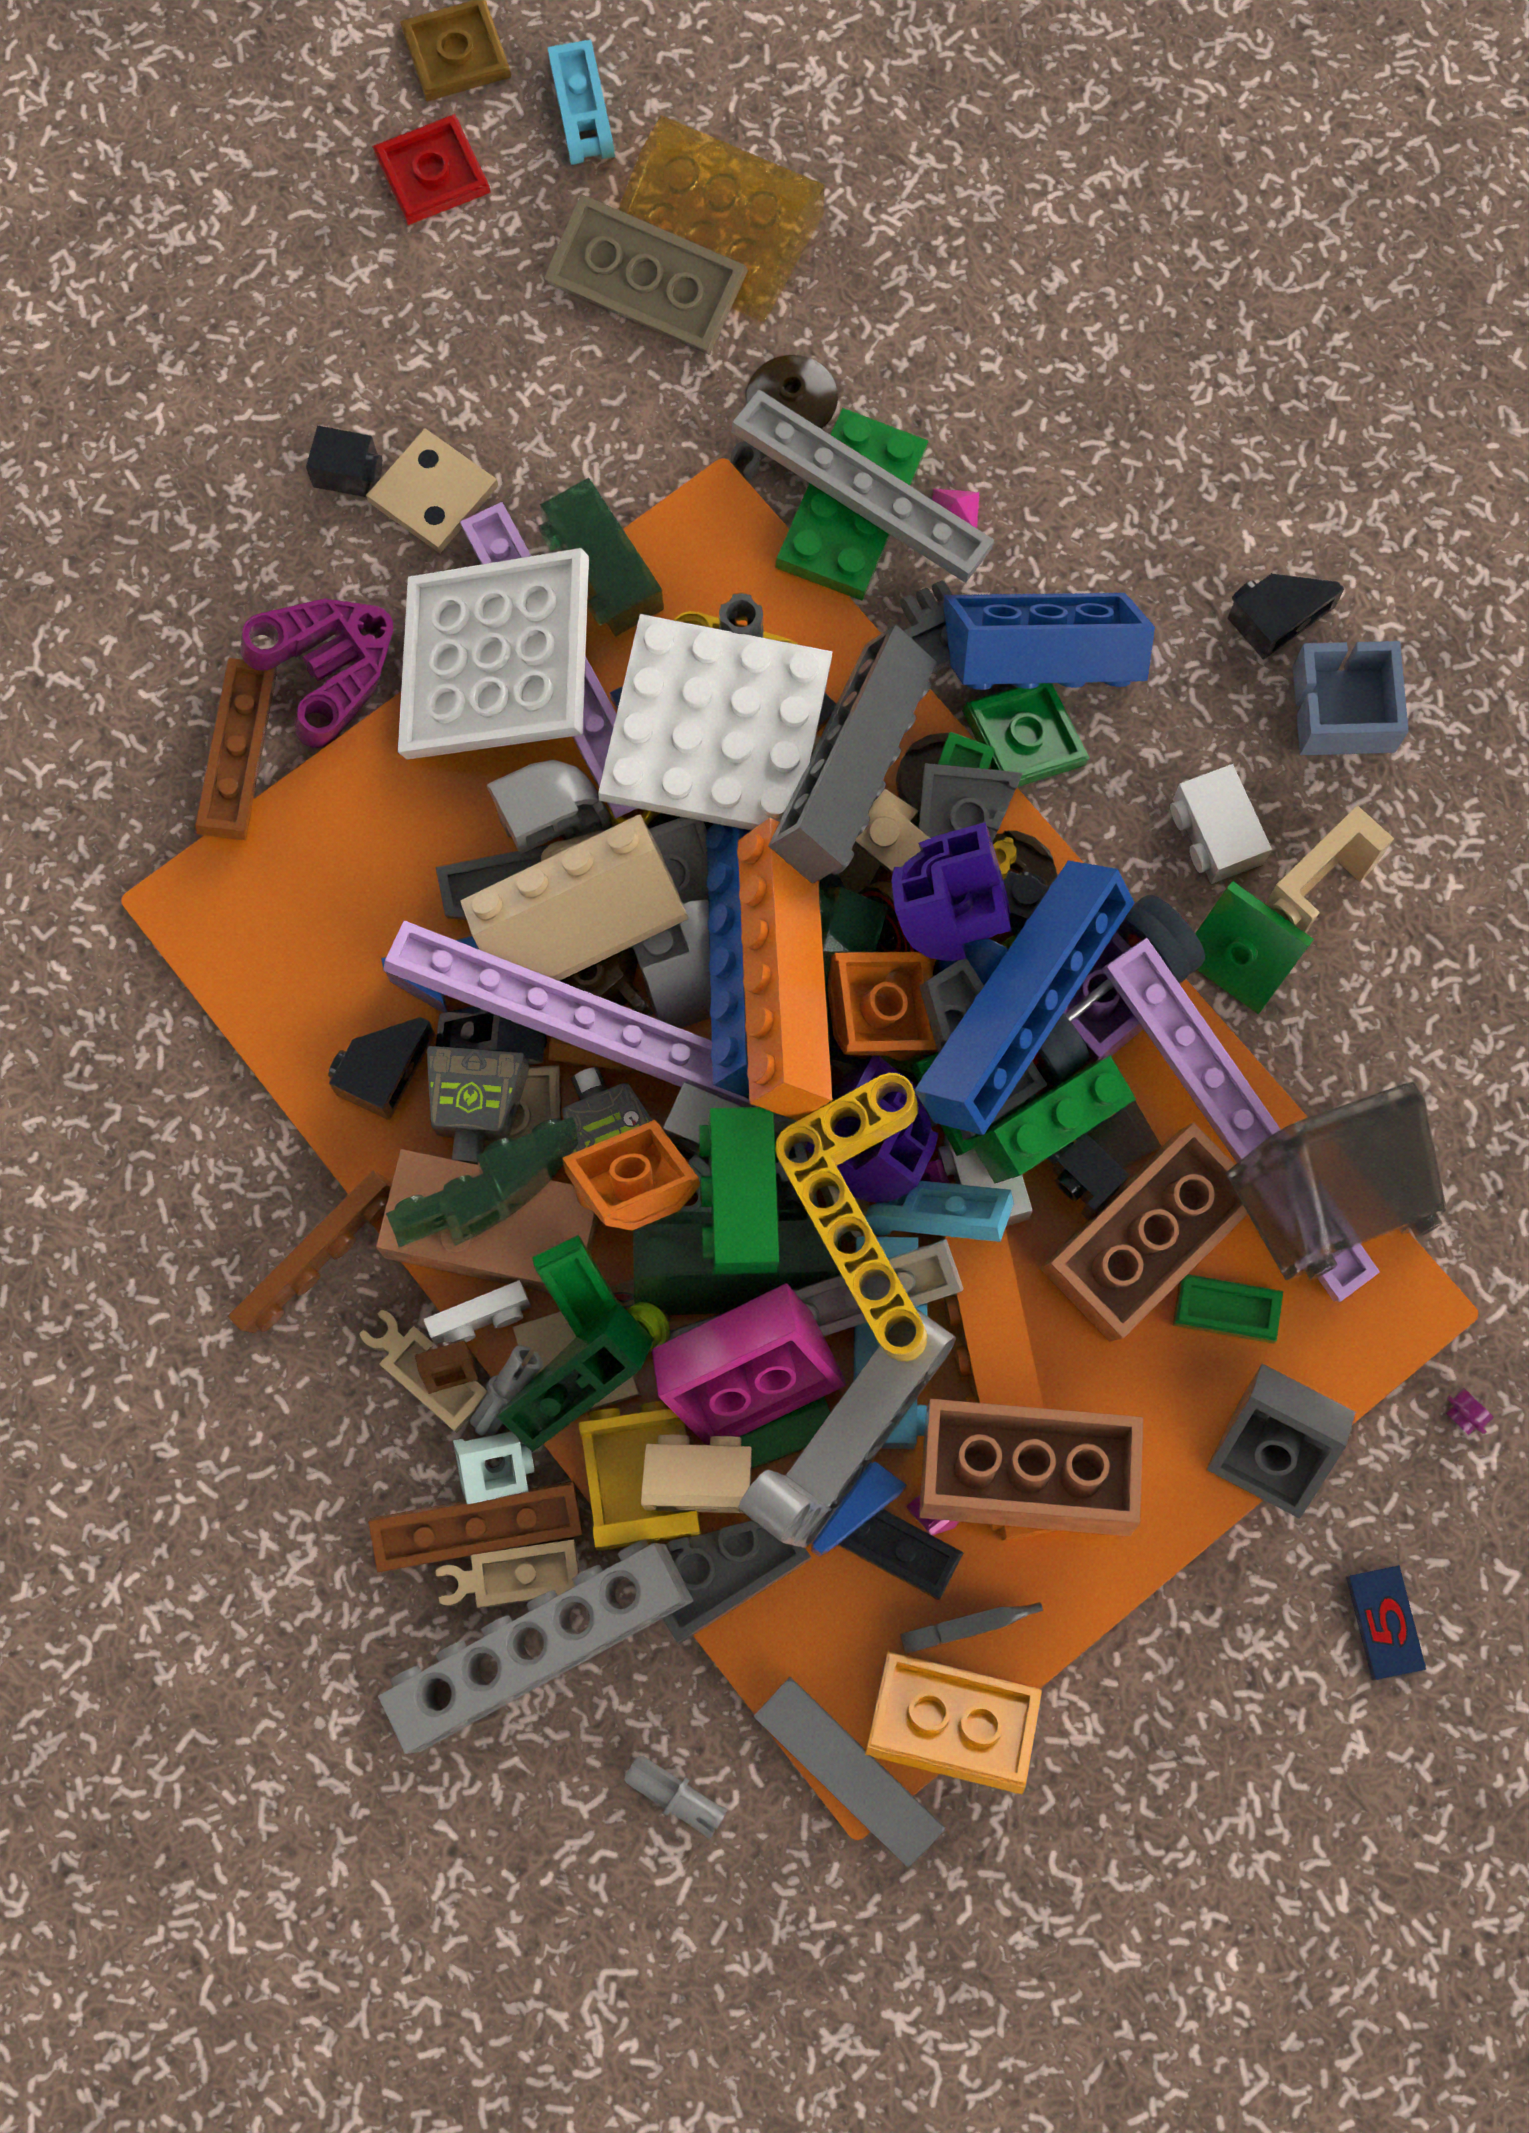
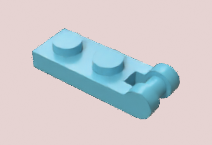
(580, 100)
(945, 1211)

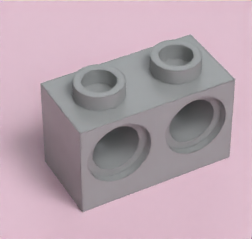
(687, 1114)

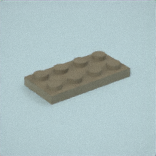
(645, 274)

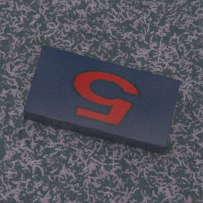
(1385, 1623)

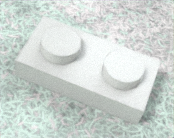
(498, 1307)

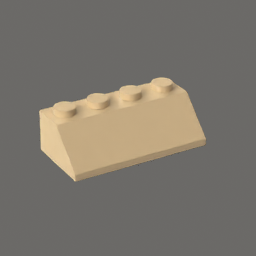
(578, 904)

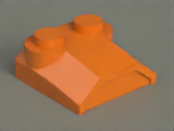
(880, 1004)
(632, 1177)

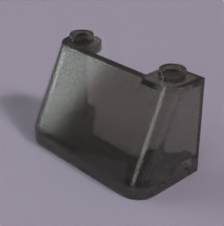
(1343, 1180)

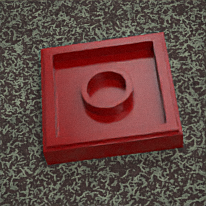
(431, 169)

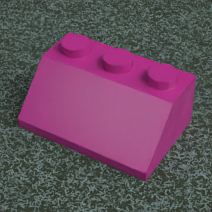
(746, 1366)

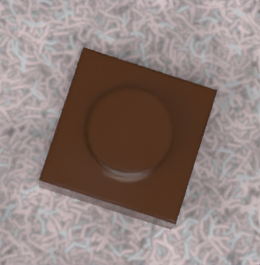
(446, 1366)

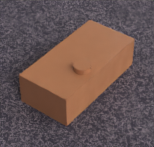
(1148, 1234)
(503, 1250)
(1031, 1467)

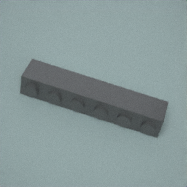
(853, 756)

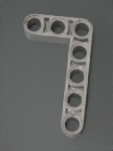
(804, 1499)

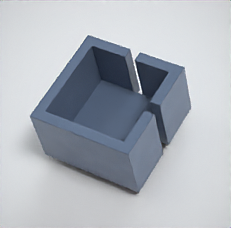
(1353, 707)

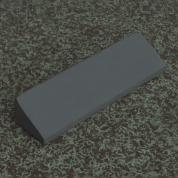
(849, 1773)

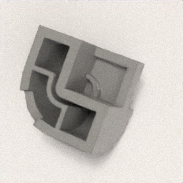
(547, 803)
(678, 968)

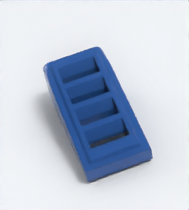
(867, 1497)

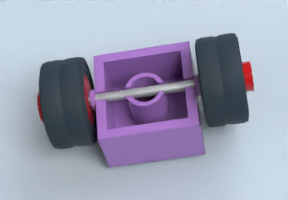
(1097, 1016)

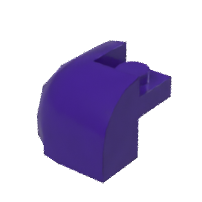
(951, 893)
(895, 1163)

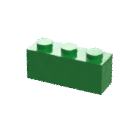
(1052, 1120)
(740, 1191)

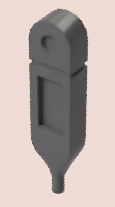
(965, 1626)

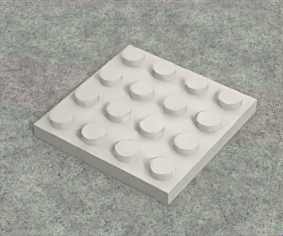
(494, 655)
(713, 723)

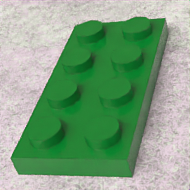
(829, 539)

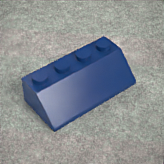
(1047, 639)

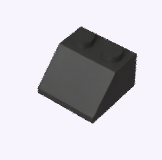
(1282, 1441)

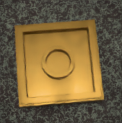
(455, 49)

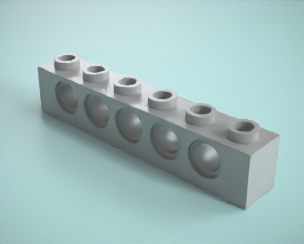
(411, 1701)

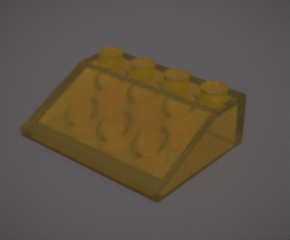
(726, 205)

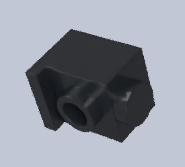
(1024, 895)
(1087, 1173)

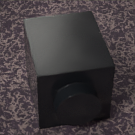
(343, 461)

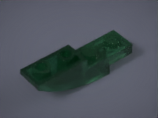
(507, 1180)

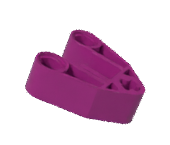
(307, 625)

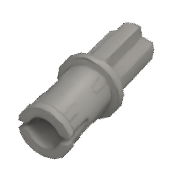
(503, 1389)
(675, 1796)

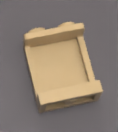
(1353, 843)

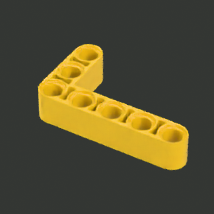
(845, 1214)

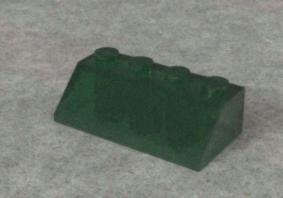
(680, 1282)

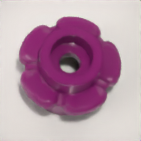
(1468, 1412)

